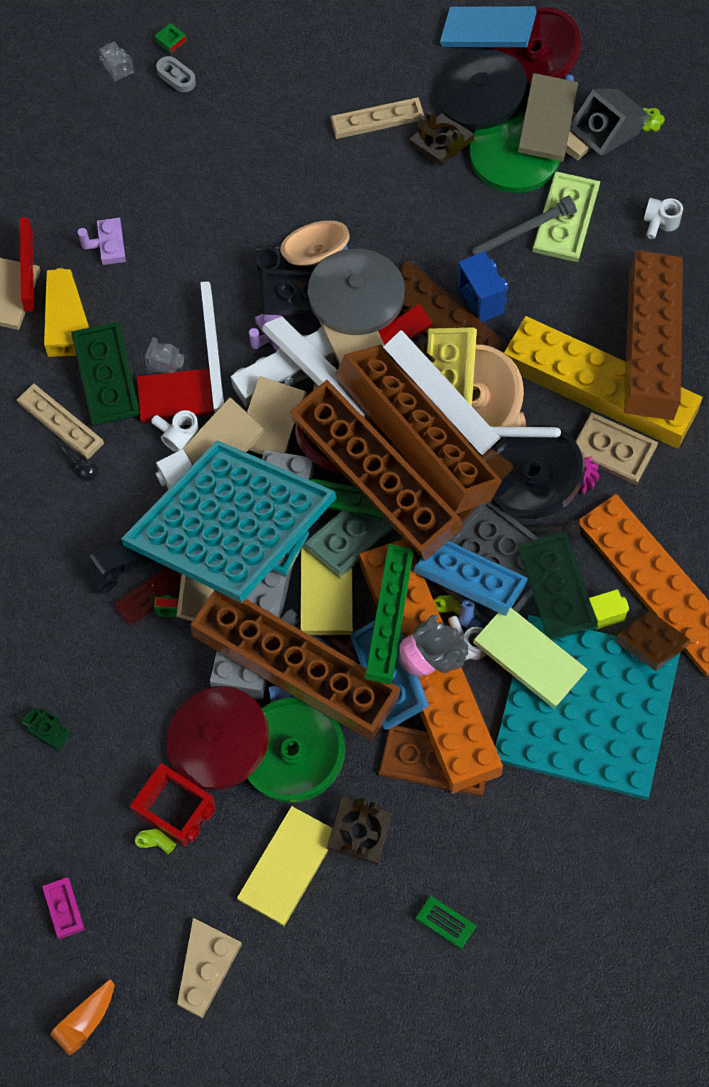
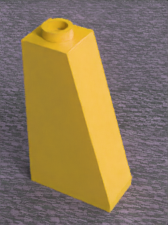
(62, 313)

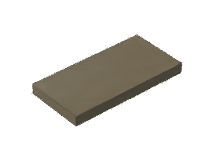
(548, 117)

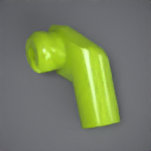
(447, 604)
(154, 838)

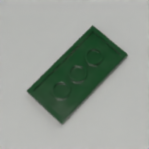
(105, 373)

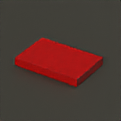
(175, 392)

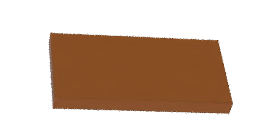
(412, 759)

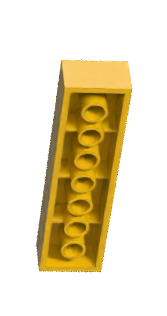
(591, 379)

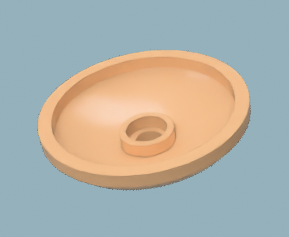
(314, 242)

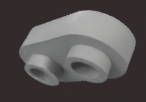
(178, 74)

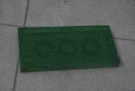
(557, 586)

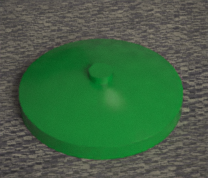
(499, 164)
(302, 752)

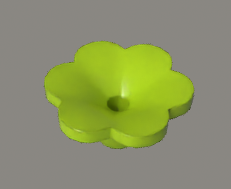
(654, 121)

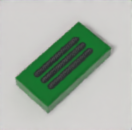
(446, 922)

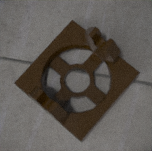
(456, 137)
(352, 849)

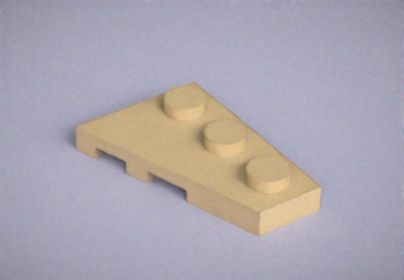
(205, 966)

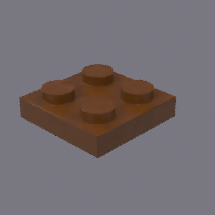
(652, 640)

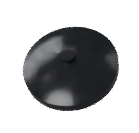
(483, 89)
(543, 475)

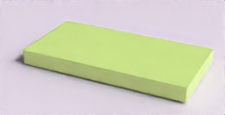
(565, 234)
(530, 657)

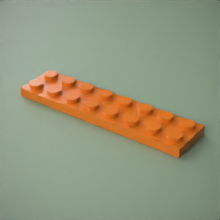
(651, 574)

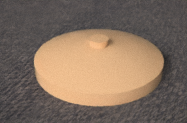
(496, 387)

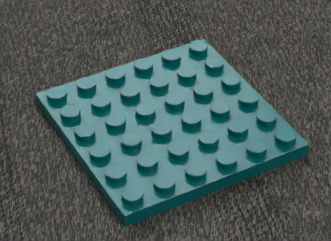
(229, 520)
(605, 726)

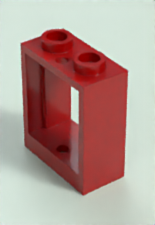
(153, 789)

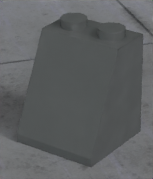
(608, 120)

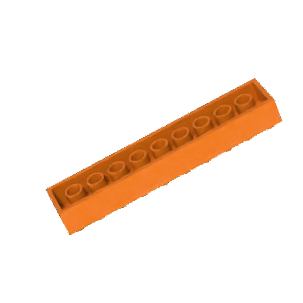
(453, 715)

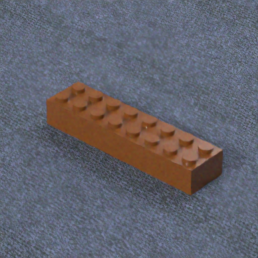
(654, 336)
(418, 428)
(376, 470)
(295, 662)

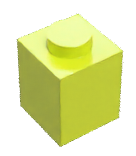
(609, 608)

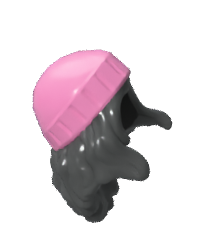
(432, 649)

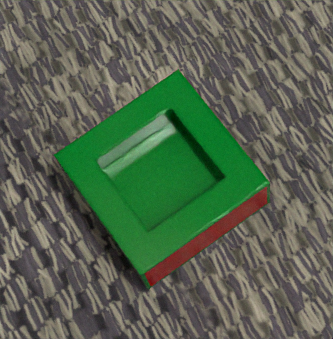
(170, 38)
(166, 606)

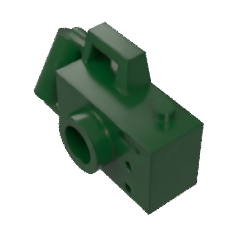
(46, 729)

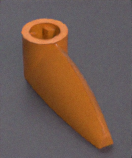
(81, 1022)

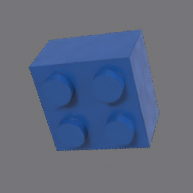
(482, 286)

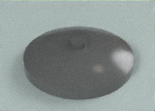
(356, 291)

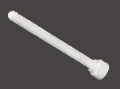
(524, 431)

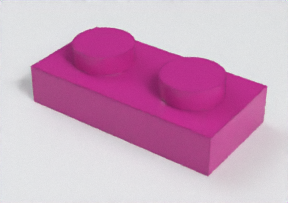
(63, 908)

